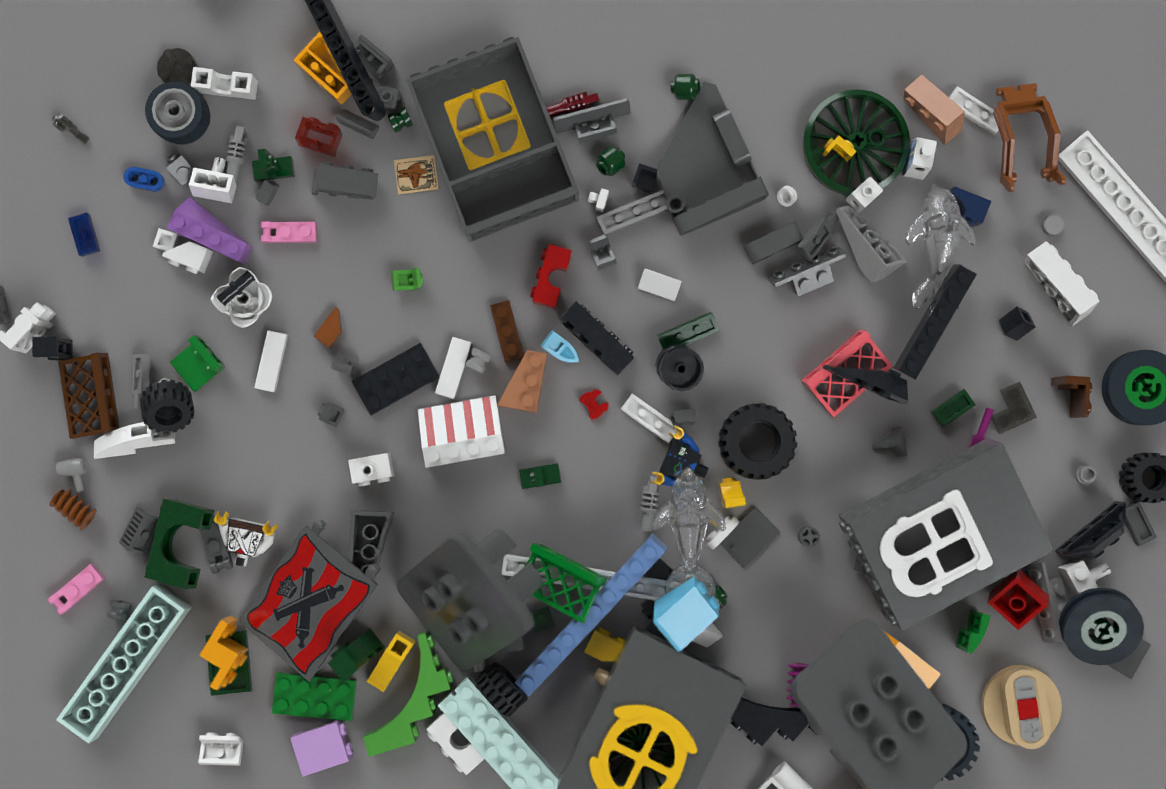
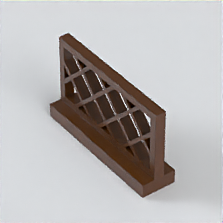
(106, 409)

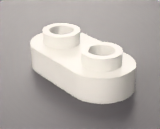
(716, 538)

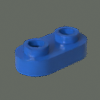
(145, 179)

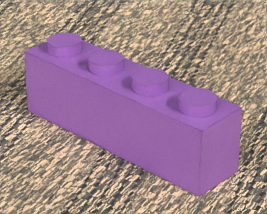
(202, 227)

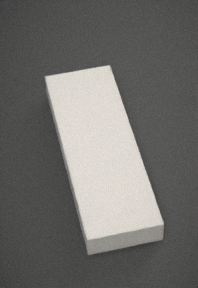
(975, 110)
(271, 361)
(453, 367)
(649, 418)

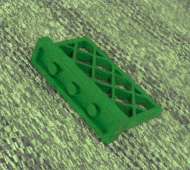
(573, 569)

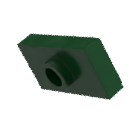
(953, 408)

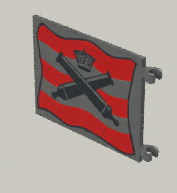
(309, 601)

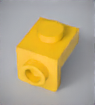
(841, 146)

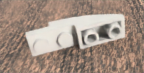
(128, 439)

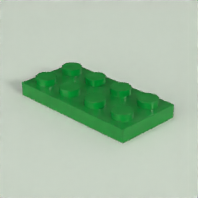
(316, 698)

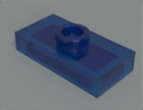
(84, 234)

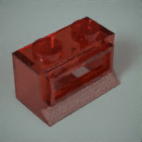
(327, 129)

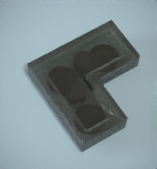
(1018, 410)

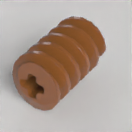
(72, 509)

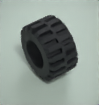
(162, 395)
(1133, 477)
(500, 690)

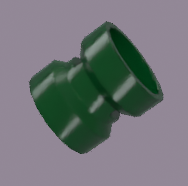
(400, 119)

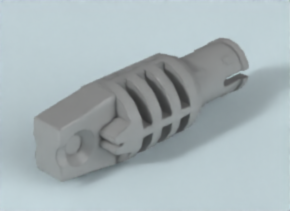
(236, 151)
(649, 504)

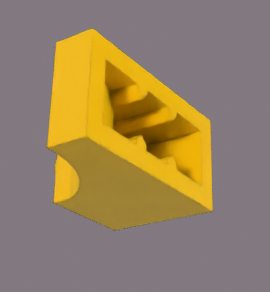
(731, 493)

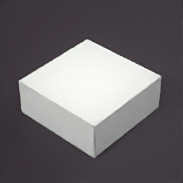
(165, 240)

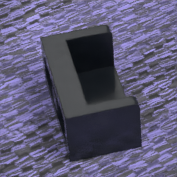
(52, 347)

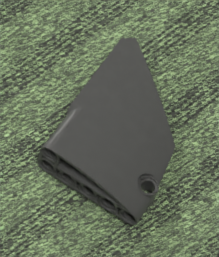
(708, 166)

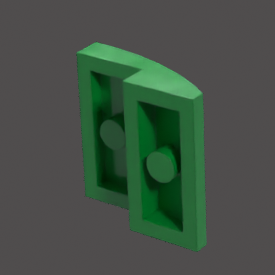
(970, 638)

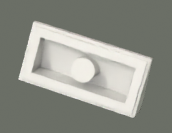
(659, 284)

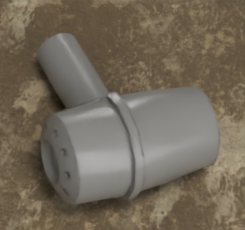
(73, 467)

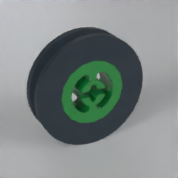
(1123, 394)

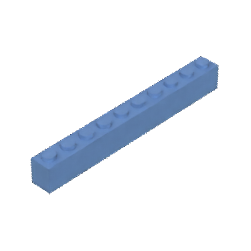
(605, 600)

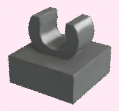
(331, 414)

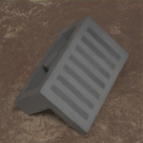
(139, 532)

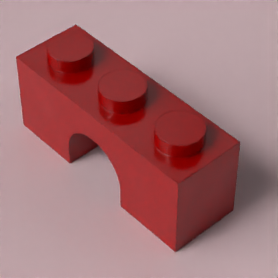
(554, 259)

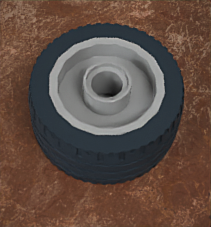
(177, 113)

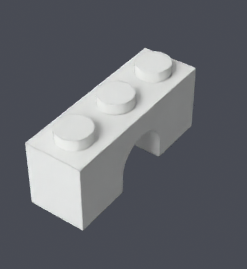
(235, 85)
(465, 756)

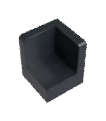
(644, 178)
(1017, 323)

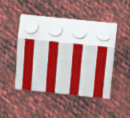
(461, 431)

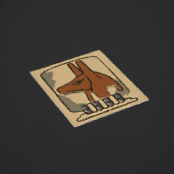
(416, 174)

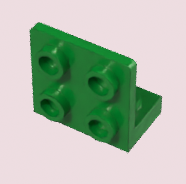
(197, 363)

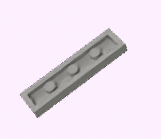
(633, 212)

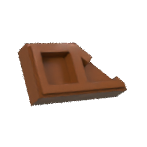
(330, 329)

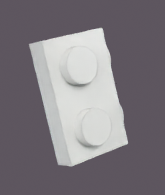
(220, 749)

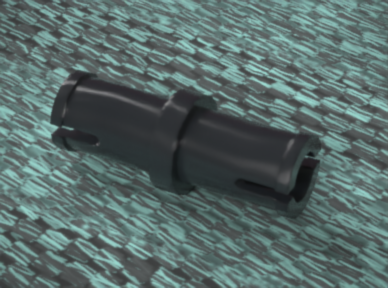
(236, 288)

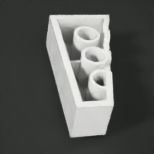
(1061, 282)

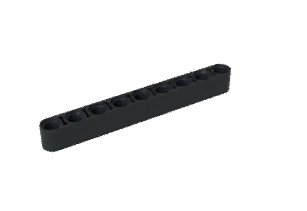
(334, 34)

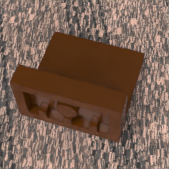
(1080, 393)

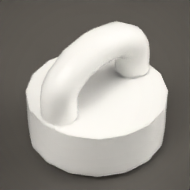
(787, 196)

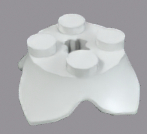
(243, 313)

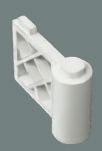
(785, 778)

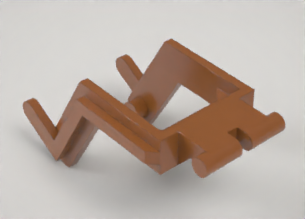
(1024, 101)

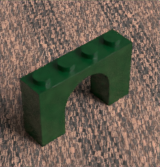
(162, 563)

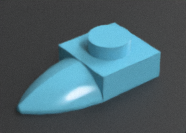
(560, 348)

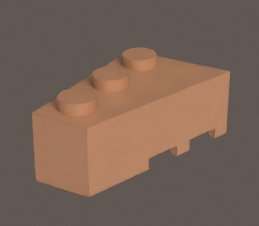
(934, 108)
(526, 384)

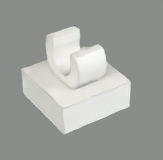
(599, 200)

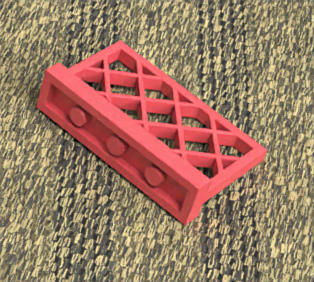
(838, 358)

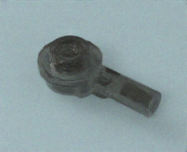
(63, 123)

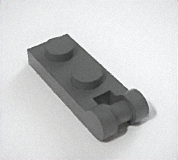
(214, 547)

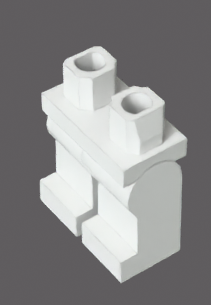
(27, 325)

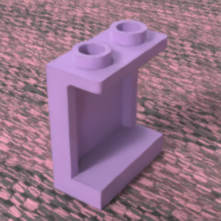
(322, 747)

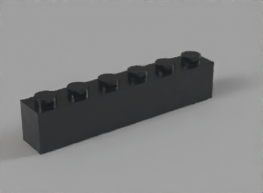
(935, 321)

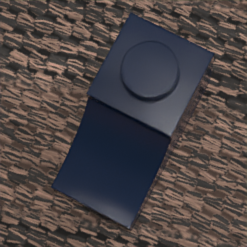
(972, 207)

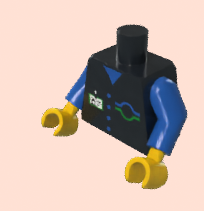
(680, 455)

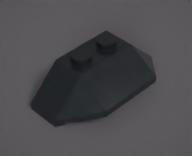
(1097, 534)

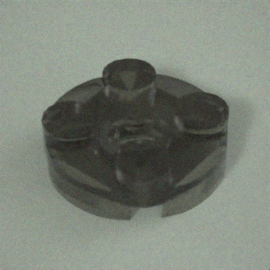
(171, 58)

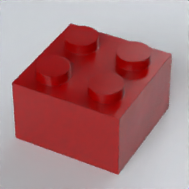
(1018, 599)

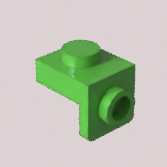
(406, 279)

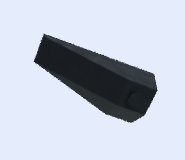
(883, 383)

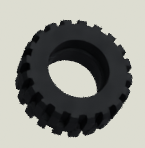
(784, 441)

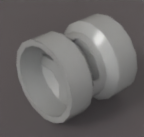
(478, 360)

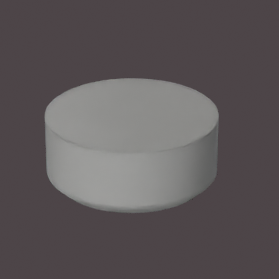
(1053, 225)

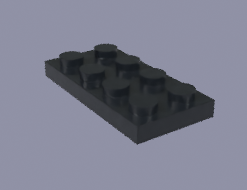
(395, 379)

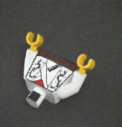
(245, 537)

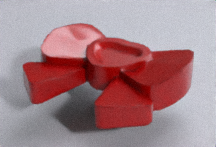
(595, 410)

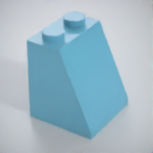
(685, 612)

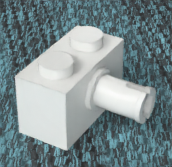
(213, 183)
(371, 468)
(1079, 577)

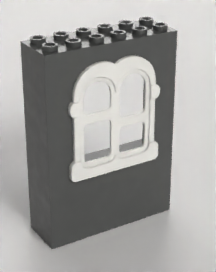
(991, 515)

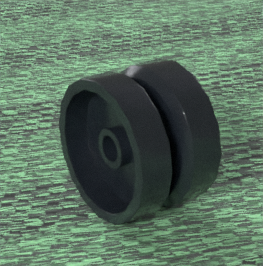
(676, 377)

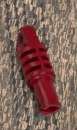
(572, 104)

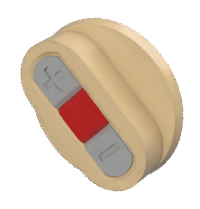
(1021, 706)

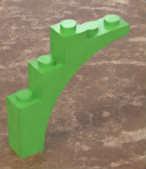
(401, 729)

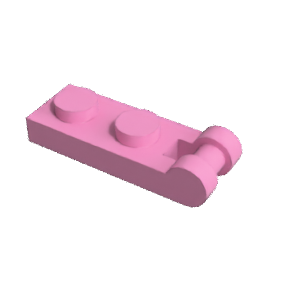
(289, 232)
(76, 588)

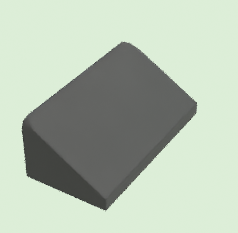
(357, 123)

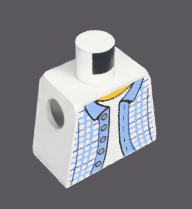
(920, 156)

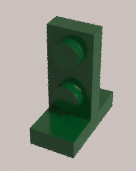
(272, 168)
(540, 476)

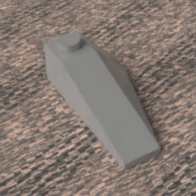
(872, 254)

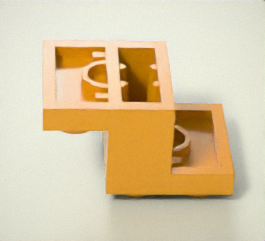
(224, 652)

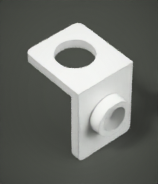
(864, 194)

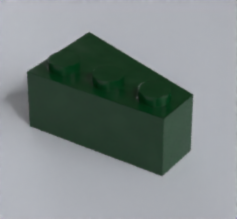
(353, 656)

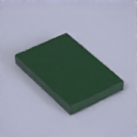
(243, 680)

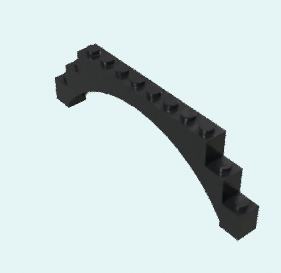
(754, 718)

